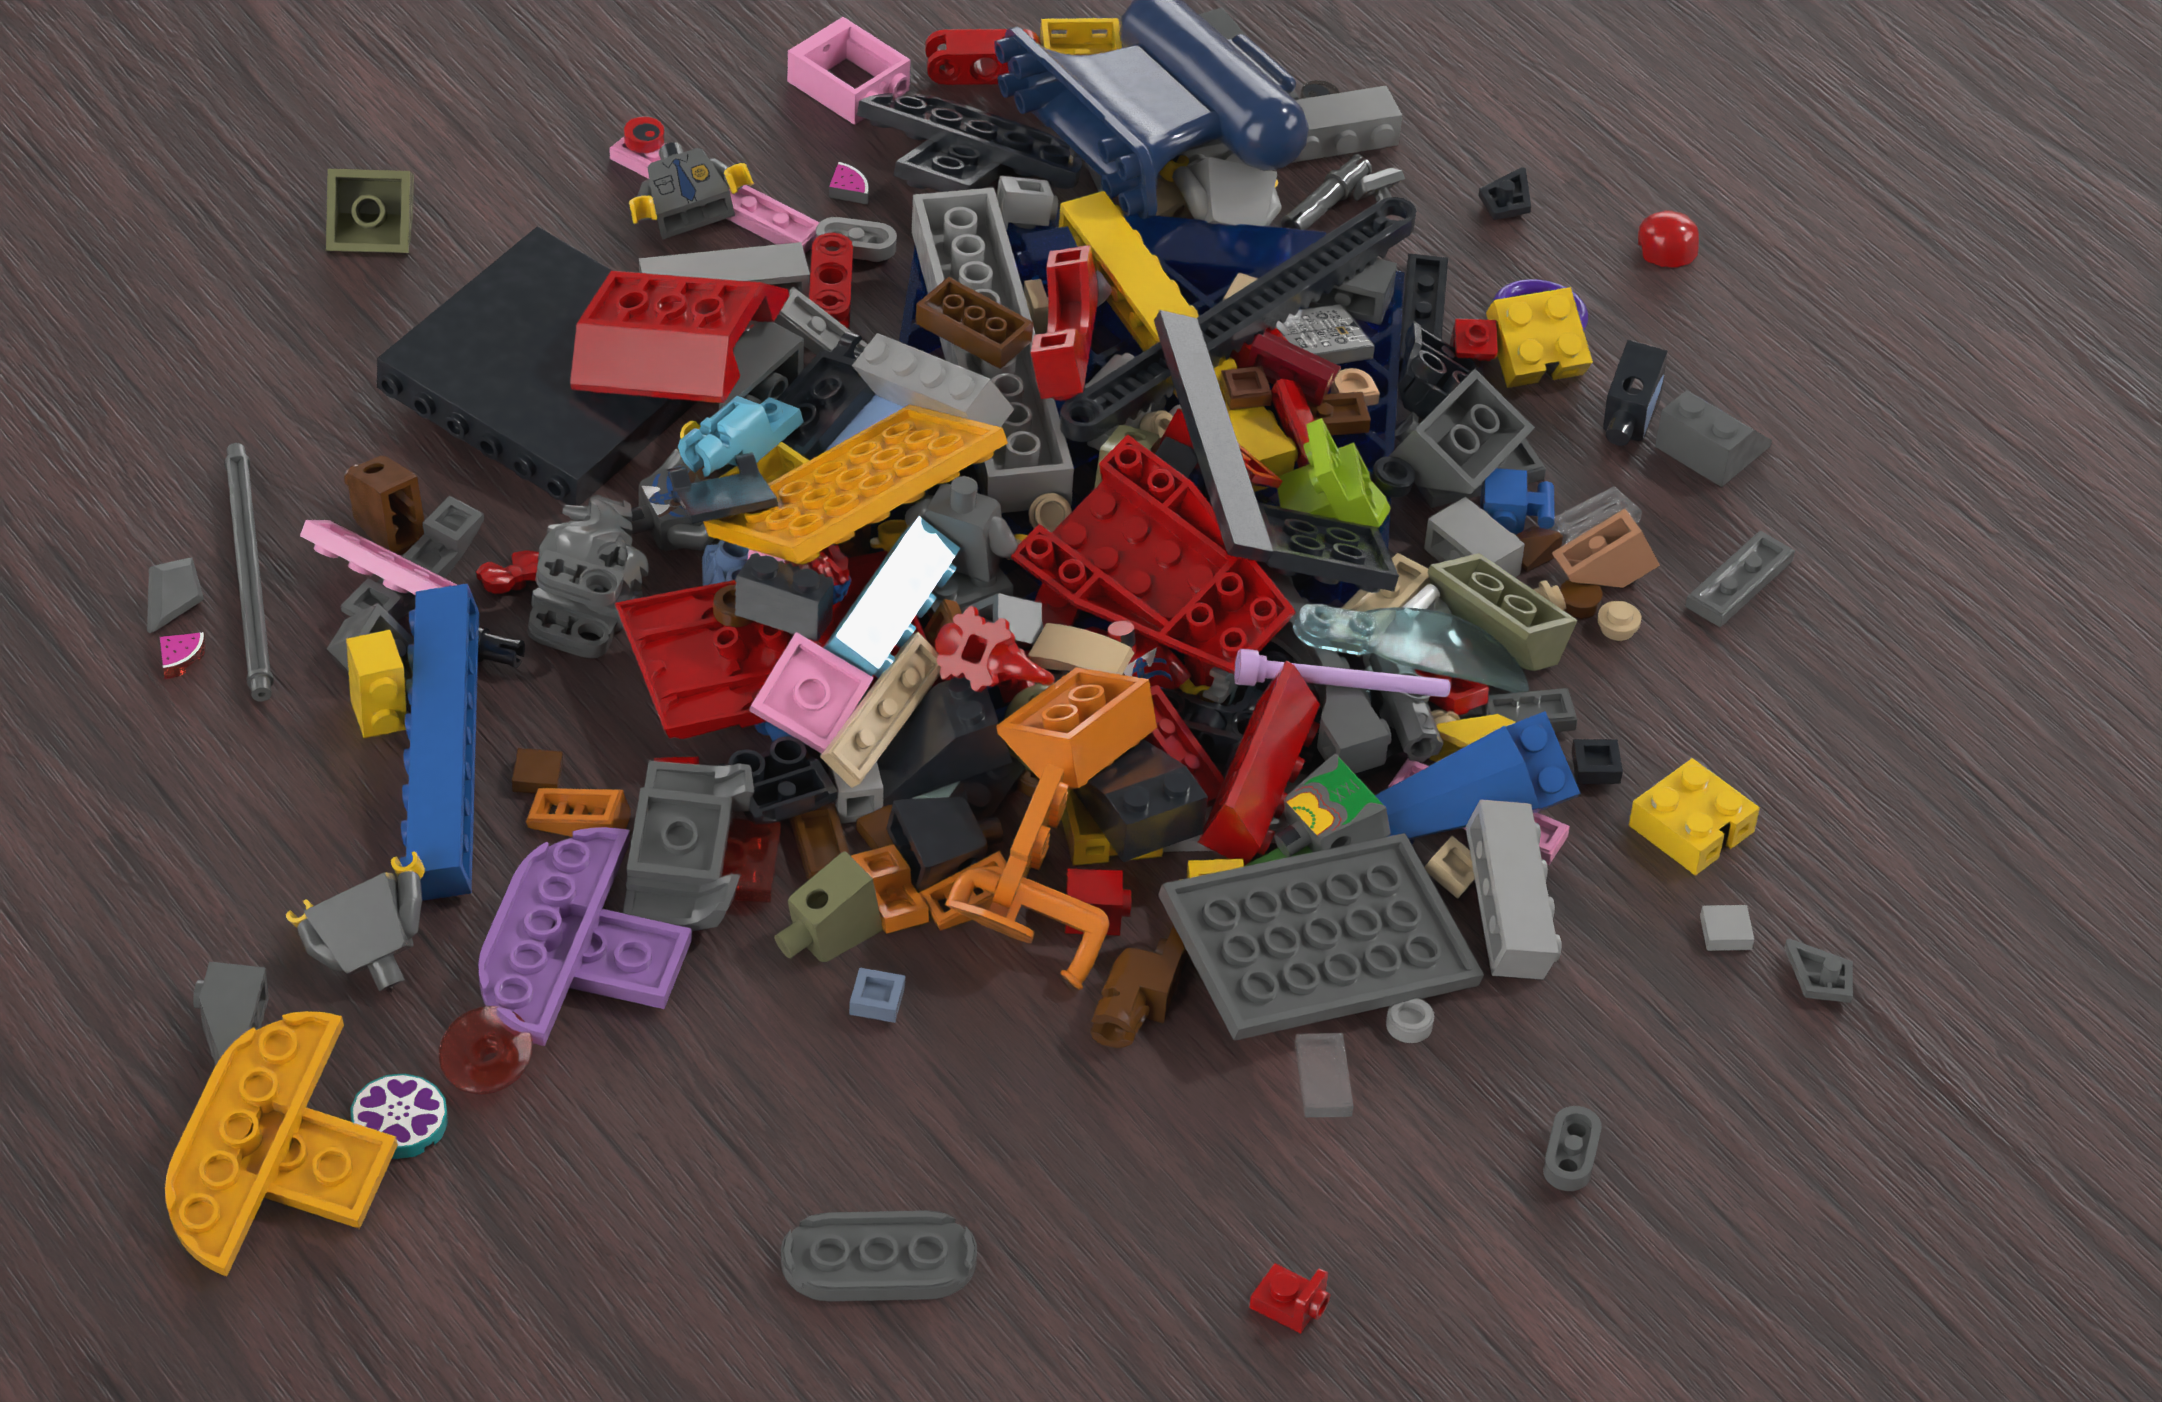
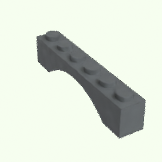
(1347, 719)

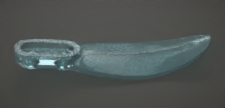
(1413, 639)

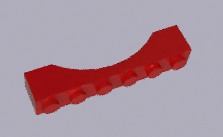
(1063, 352)

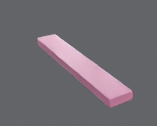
(751, 208)

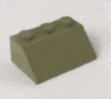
(1505, 609)

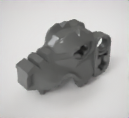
(595, 573)

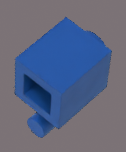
(1508, 502)

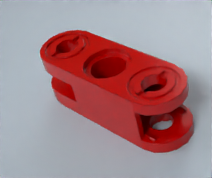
(967, 56)
(832, 276)

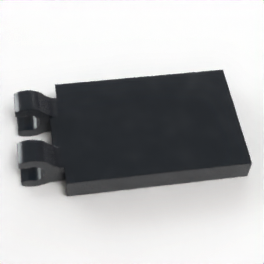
(828, 397)

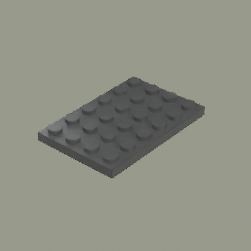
(1319, 936)

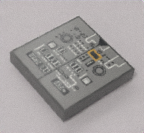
(1328, 334)

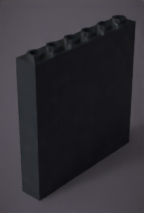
(500, 371)

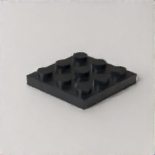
(1328, 549)

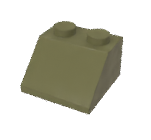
(369, 210)

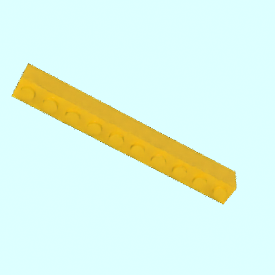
(1142, 290)

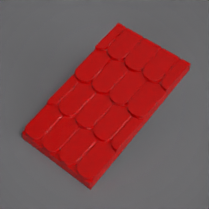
(712, 672)

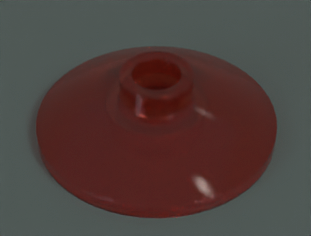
(473, 1038)

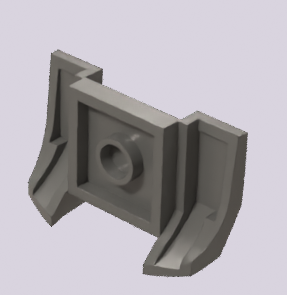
(683, 842)

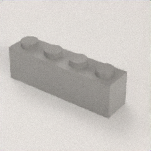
(772, 264)
(926, 381)
(1512, 889)

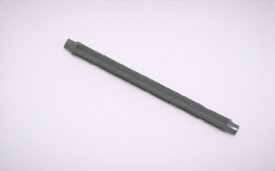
(253, 617)

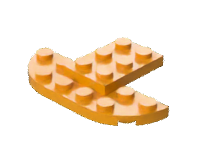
(262, 1142)

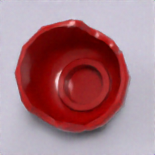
(1669, 239)

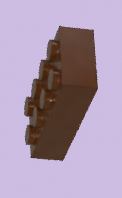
(974, 322)

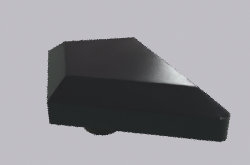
(1507, 195)

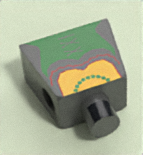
(1331, 811)

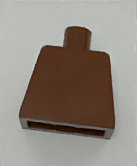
(385, 492)

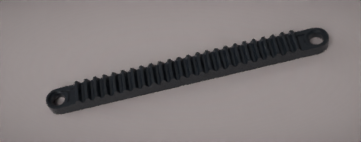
(1244, 316)

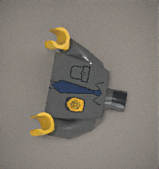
(687, 190)

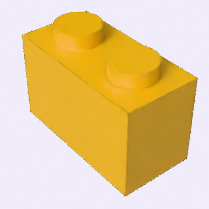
(376, 683)

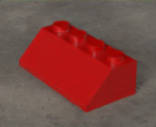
(1262, 768)

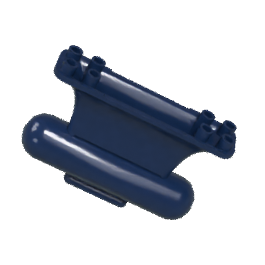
(1157, 98)

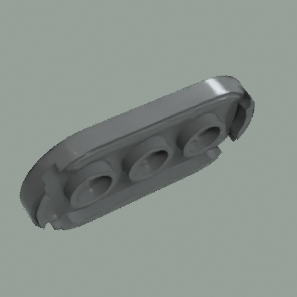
(878, 1256)

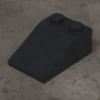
(943, 742)
(1145, 801)

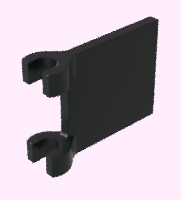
(722, 495)

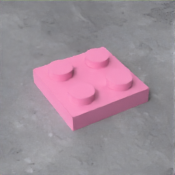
(810, 693)

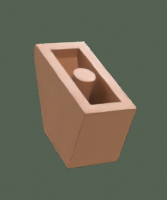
(1608, 553)

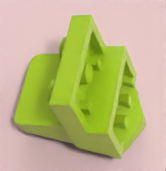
(1333, 482)

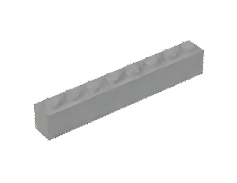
(1336, 127)

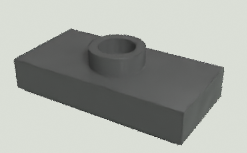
(1526, 704)

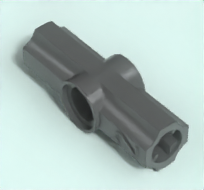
(1408, 714)

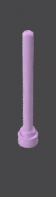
(1254, 668)

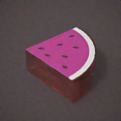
(181, 652)

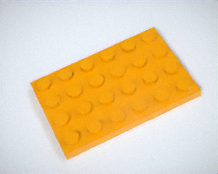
(860, 482)

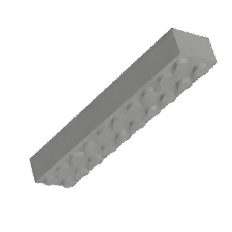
(967, 240)

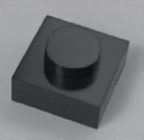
(1597, 761)

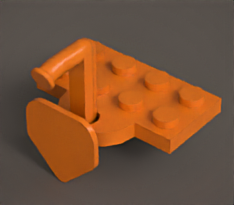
(1015, 890)

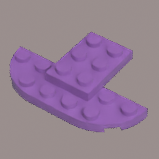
(560, 938)

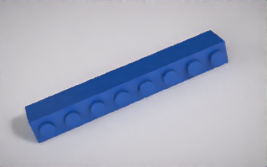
(441, 739)

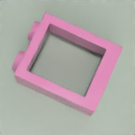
(840, 41)

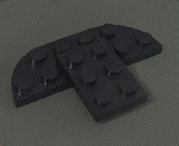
(967, 144)

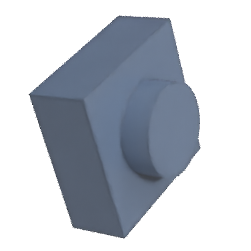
(877, 995)

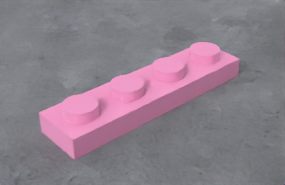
(370, 558)

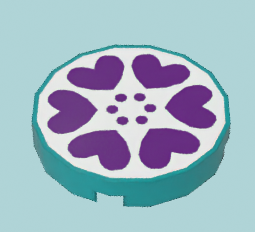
(403, 1108)

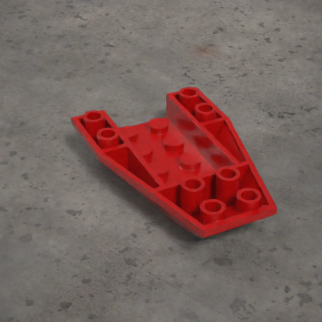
(1155, 557)

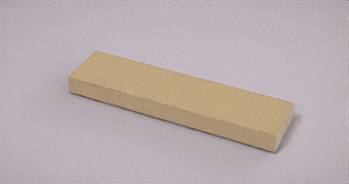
(883, 711)

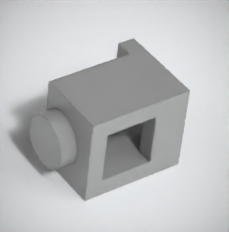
(1026, 202)

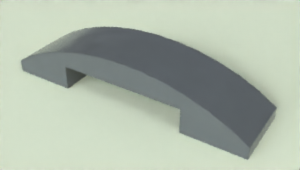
(444, 542)

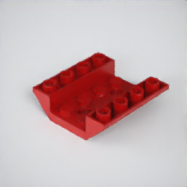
(668, 335)

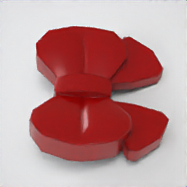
(514, 577)

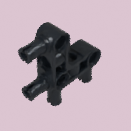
(1222, 727)

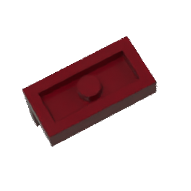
(1287, 361)

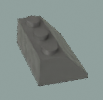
(1464, 437)

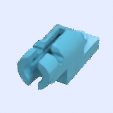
(738, 430)

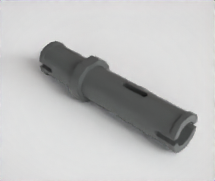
(1336, 187)

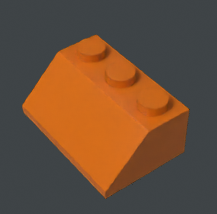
(1081, 723)

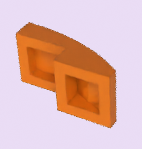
(896, 896)

